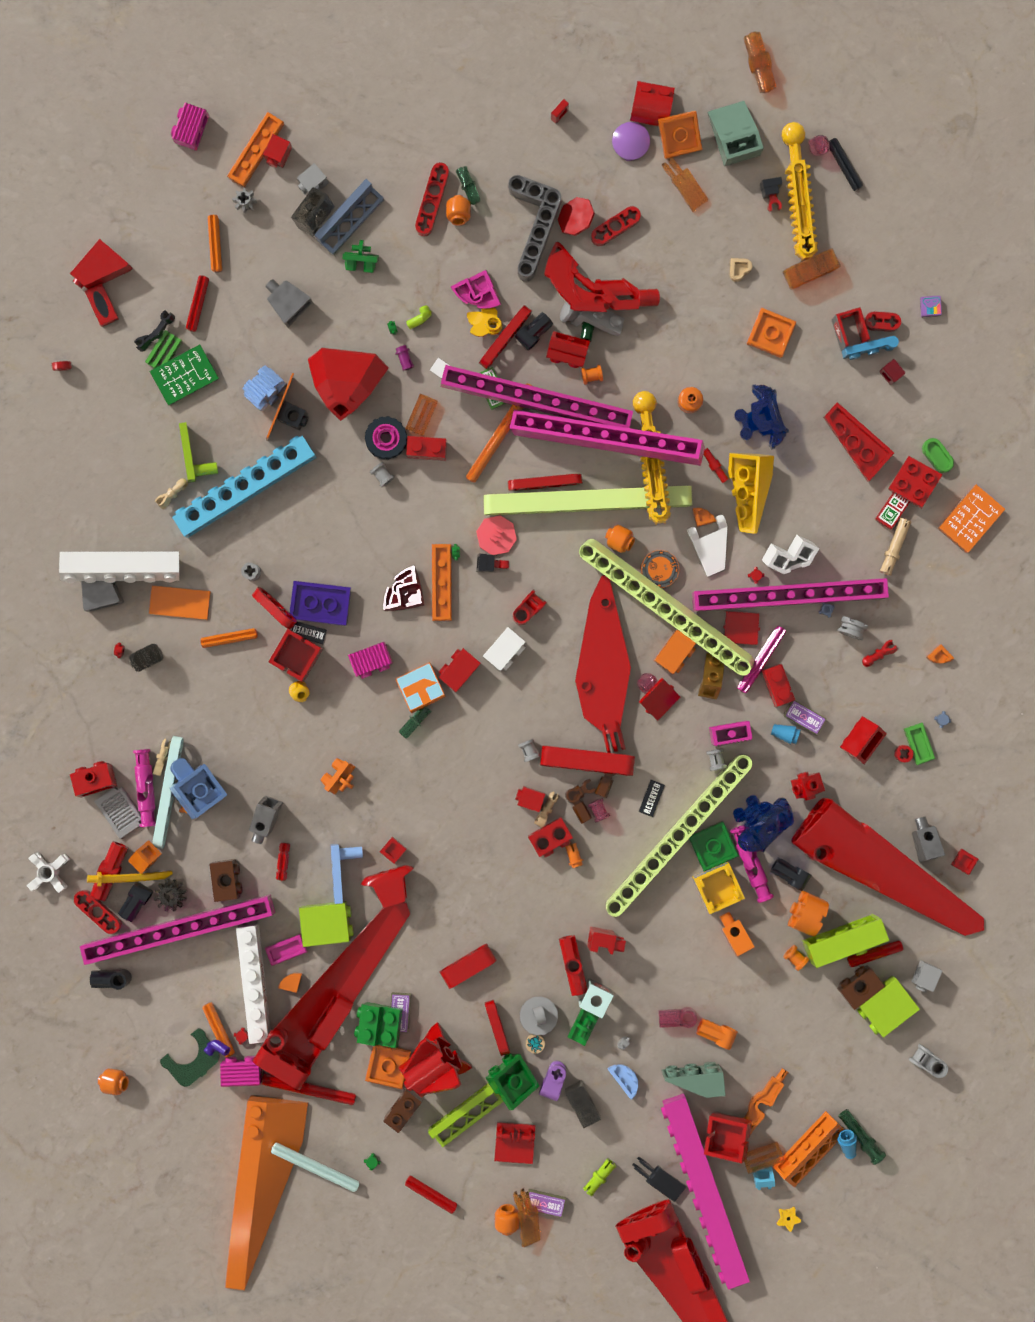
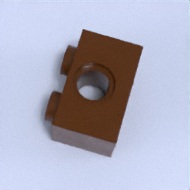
(221, 891)
(857, 997)
(402, 1110)

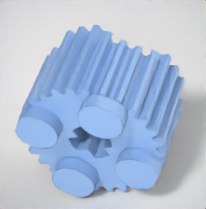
(264, 388)

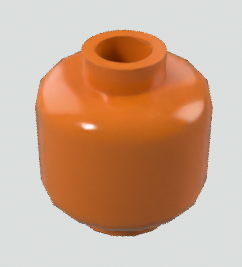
(458, 210)
(690, 406)
(620, 538)
(113, 1081)
(507, 1219)

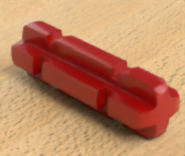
(283, 859)

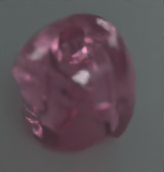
(819, 145)
(646, 682)

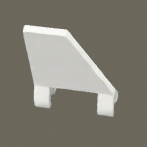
(712, 547)

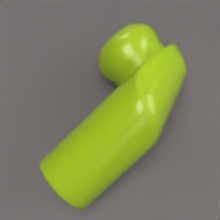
(420, 319)

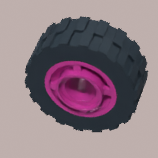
(377, 429)

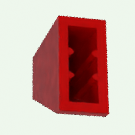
(99, 266)

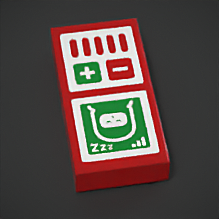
(892, 511)

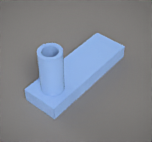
(341, 854)

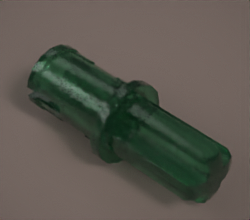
(468, 185)
(414, 721)

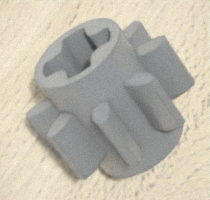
(248, 203)

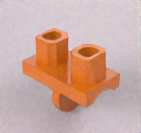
(341, 778)

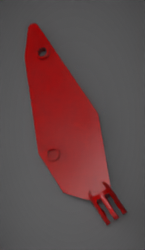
(603, 666)

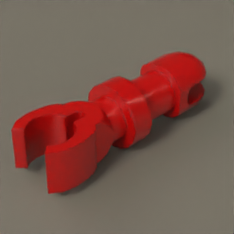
(879, 654)

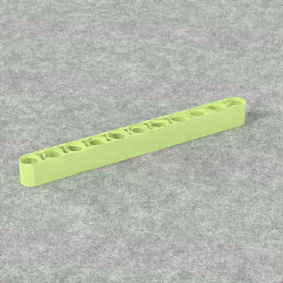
(579, 500)
(670, 616)
(669, 839)

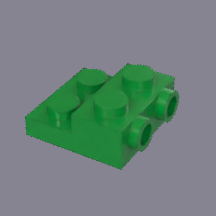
(378, 1025)
(512, 1080)

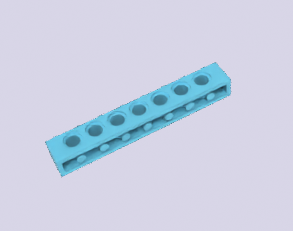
(255, 487)

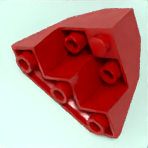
(345, 378)

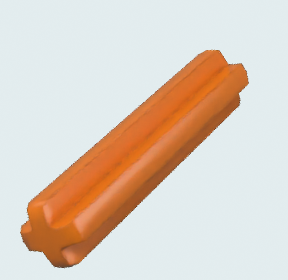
(214, 242)
(227, 638)
(217, 1026)

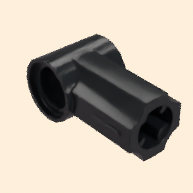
(531, 334)
(793, 875)
(137, 897)
(109, 979)

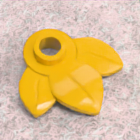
(482, 320)

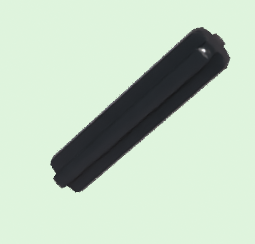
(845, 164)

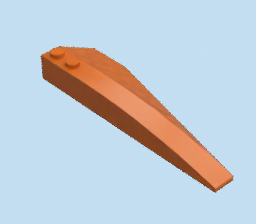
(261, 1178)

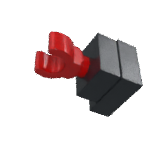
(770, 189)
(487, 563)

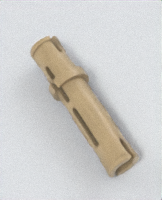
(895, 547)

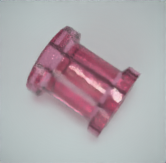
(598, 810)

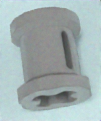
(382, 474)
(255, 575)
(529, 750)
(714, 765)

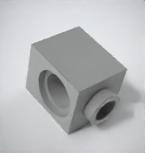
(312, 178)
(926, 976)

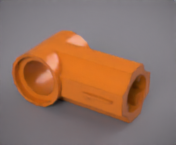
(721, 1035)

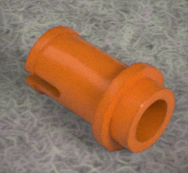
(574, 856)

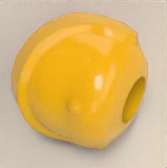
(299, 691)

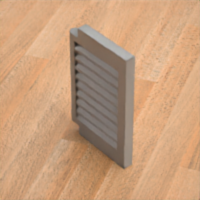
(119, 811)

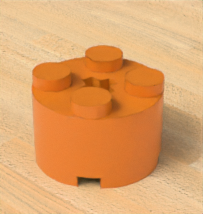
(808, 913)

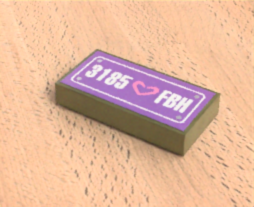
(805, 717)
(402, 1000)
(547, 1203)

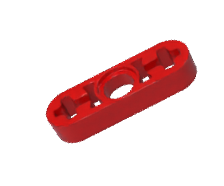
(630, 223)
(274, 608)
(89, 912)
(497, 1027)

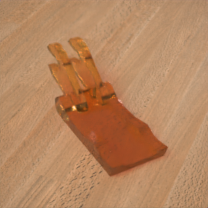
(686, 185)
(528, 1218)

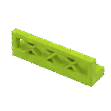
(460, 1111)

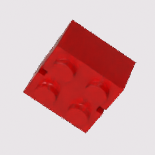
(295, 655)
(729, 1137)

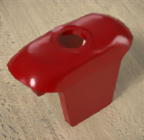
(389, 885)

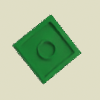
(713, 846)

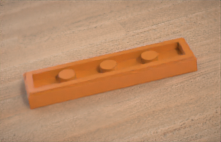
(254, 150)
(441, 582)

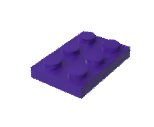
(320, 603)

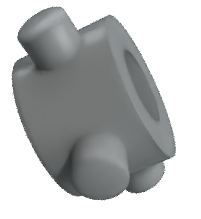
(624, 1042)

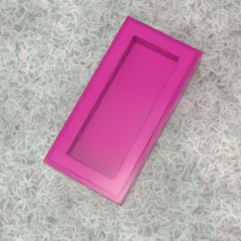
(285, 950)

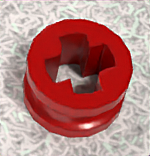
(897, 753)

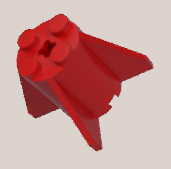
(433, 1065)

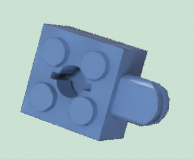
(195, 789)

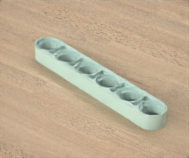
(167, 796)

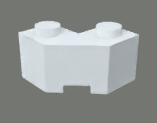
(798, 555)

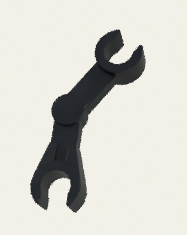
(145, 341)

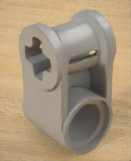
(926, 1060)

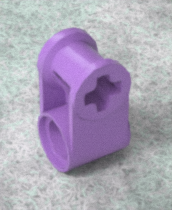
(552, 1083)

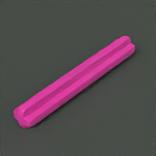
(762, 659)

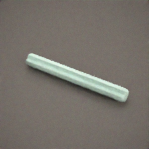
(315, 1167)

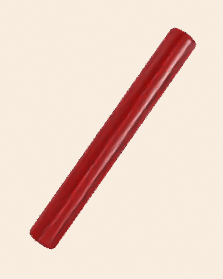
(311, 1090)

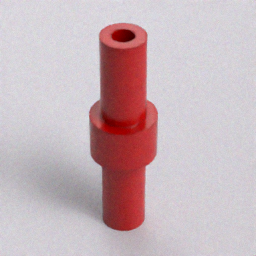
(715, 465)

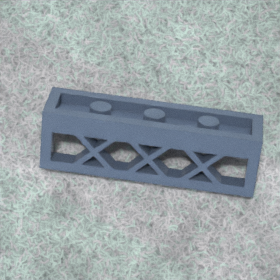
(344, 211)

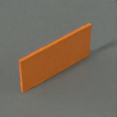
(179, 602)

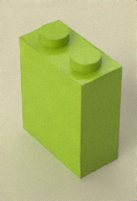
(325, 923)
(888, 1007)

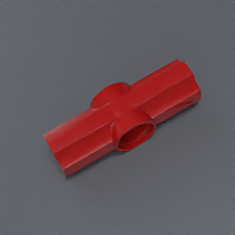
(109, 866)
(571, 953)

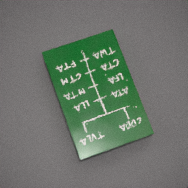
(184, 375)

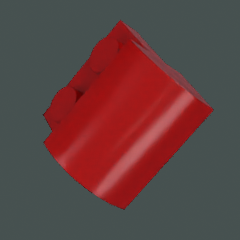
(651, 103)

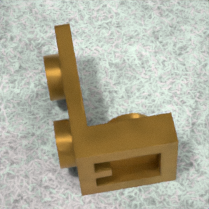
(712, 677)

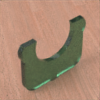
(188, 1073)

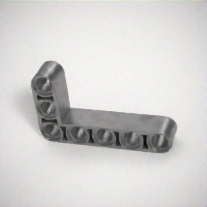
(539, 224)

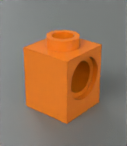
(144, 857)

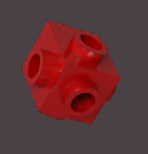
(807, 785)

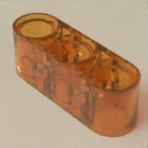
(811, 269)

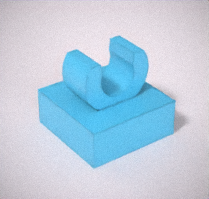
(764, 1178)

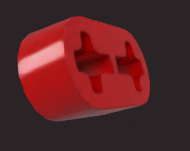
(881, 326)

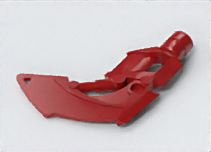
(563, 269)

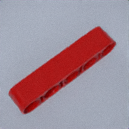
(587, 760)

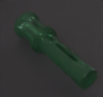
(867, 1143)

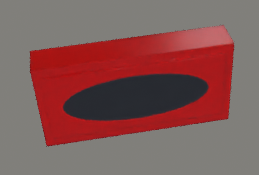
(101, 305)

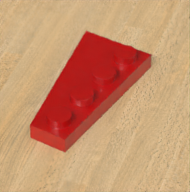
(861, 444)

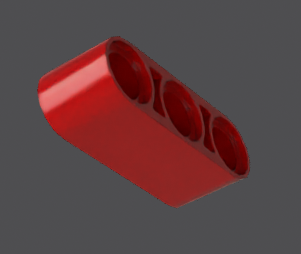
(468, 966)

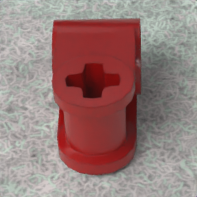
(529, 607)

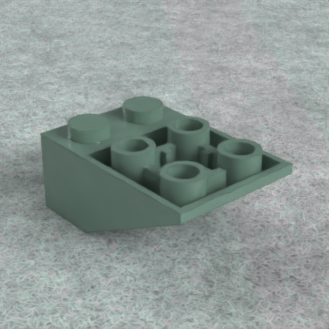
(735, 133)
(701, 1080)

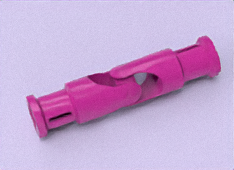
(144, 782)
(750, 860)

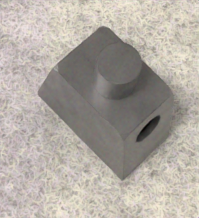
(287, 301)
(100, 595)
(264, 818)
(929, 848)

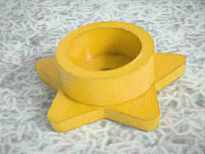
(788, 1223)

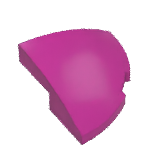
(477, 291)

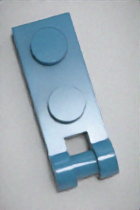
(871, 347)

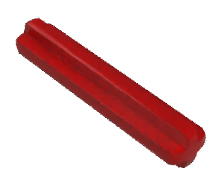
(197, 303)
(875, 953)
(431, 1194)

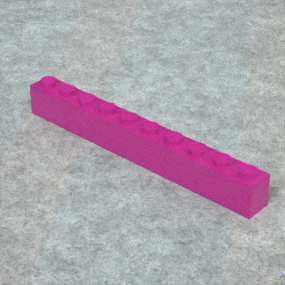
(534, 397)
(607, 437)
(790, 594)
(177, 929)
(705, 1191)

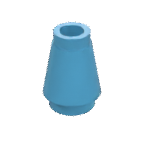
(786, 733)
(848, 1143)

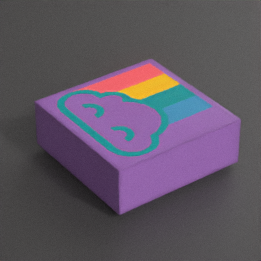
(930, 306)

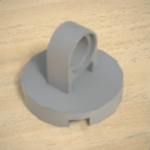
(538, 1015)

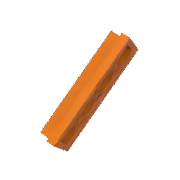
(808, 1148)

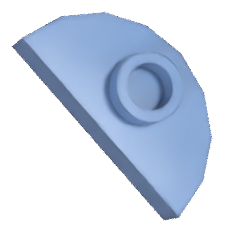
(626, 1079)

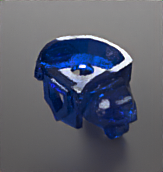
(763, 417)
(760, 820)

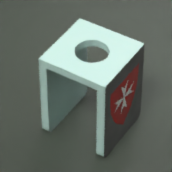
(596, 989)

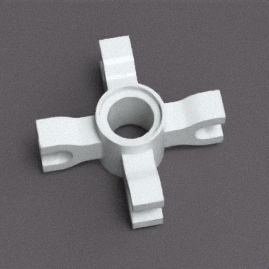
(41, 864)

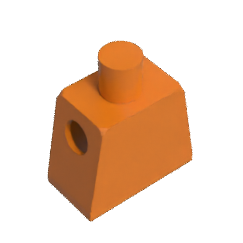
(740, 943)

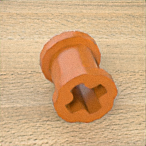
(592, 374)
(796, 957)

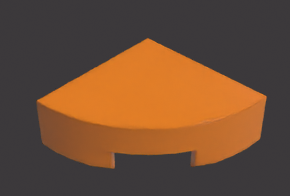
(703, 517)
(940, 655)
(291, 982)

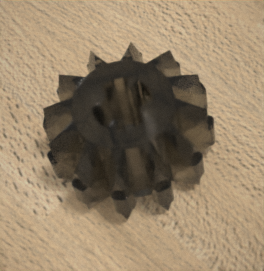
(146, 657)
(176, 892)

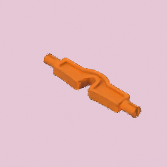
(767, 1097)

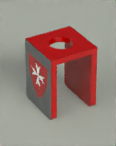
(860, 324)

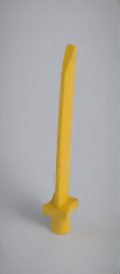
(99, 878)

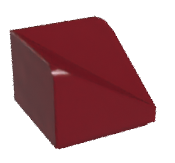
(892, 372)

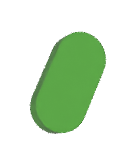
(937, 455)

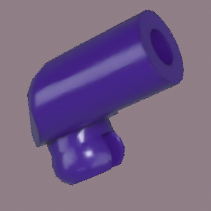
(216, 1045)

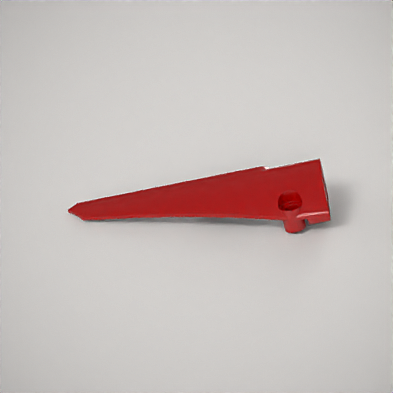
(670, 1262)

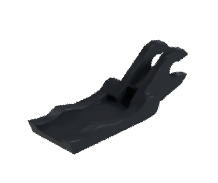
(661, 1180)

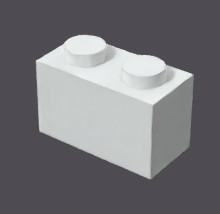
(504, 649)

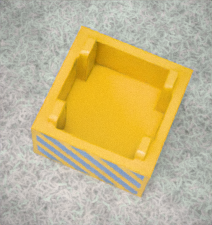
(718, 887)

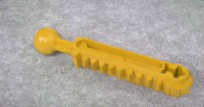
(793, 135)
(645, 404)

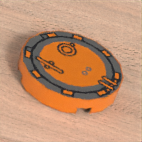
(660, 568)

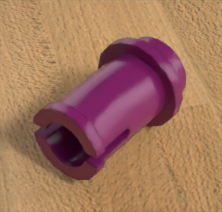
(404, 357)

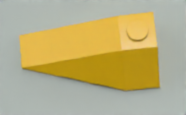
(751, 483)

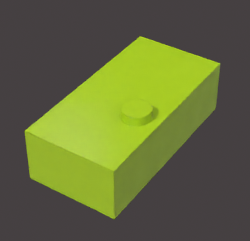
(845, 940)

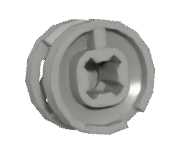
(852, 628)

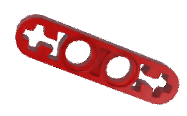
(435, 200)
(505, 337)
(544, 482)

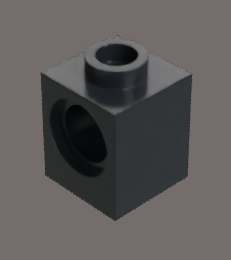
(285, 412)

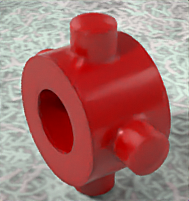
(756, 575)
(119, 650)
(241, 1036)

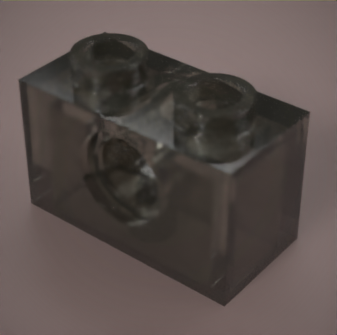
(312, 211)
(582, 1104)

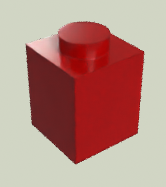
(277, 151)
(530, 798)

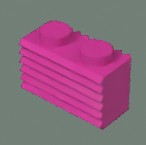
(189, 126)
(370, 659)
(730, 733)
(240, 1072)

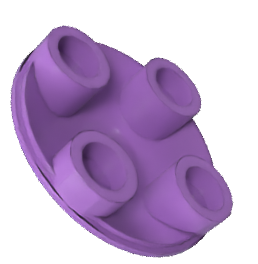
(631, 141)

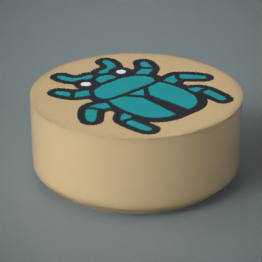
(535, 1043)

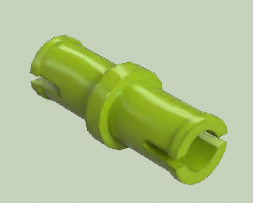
(599, 1177)

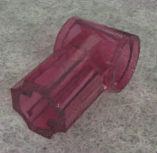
(674, 1018)

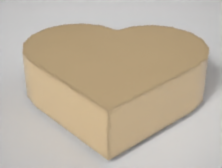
(739, 268)

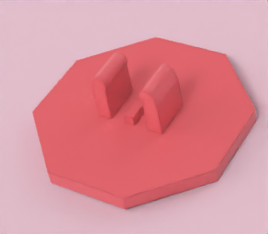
(496, 535)

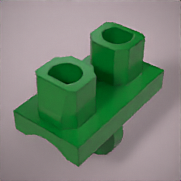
(368, 259)
(583, 1027)

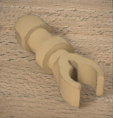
(165, 499)
(162, 757)
(543, 815)

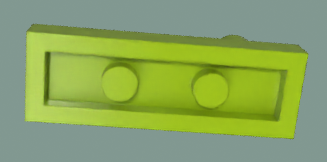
(193, 470)

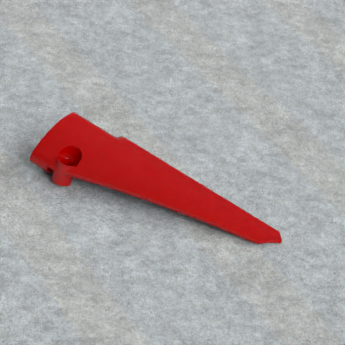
(874, 862)
(327, 1003)

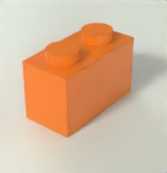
(675, 652)

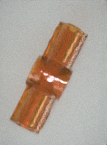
(759, 62)

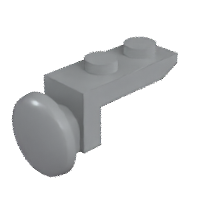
(605, 321)

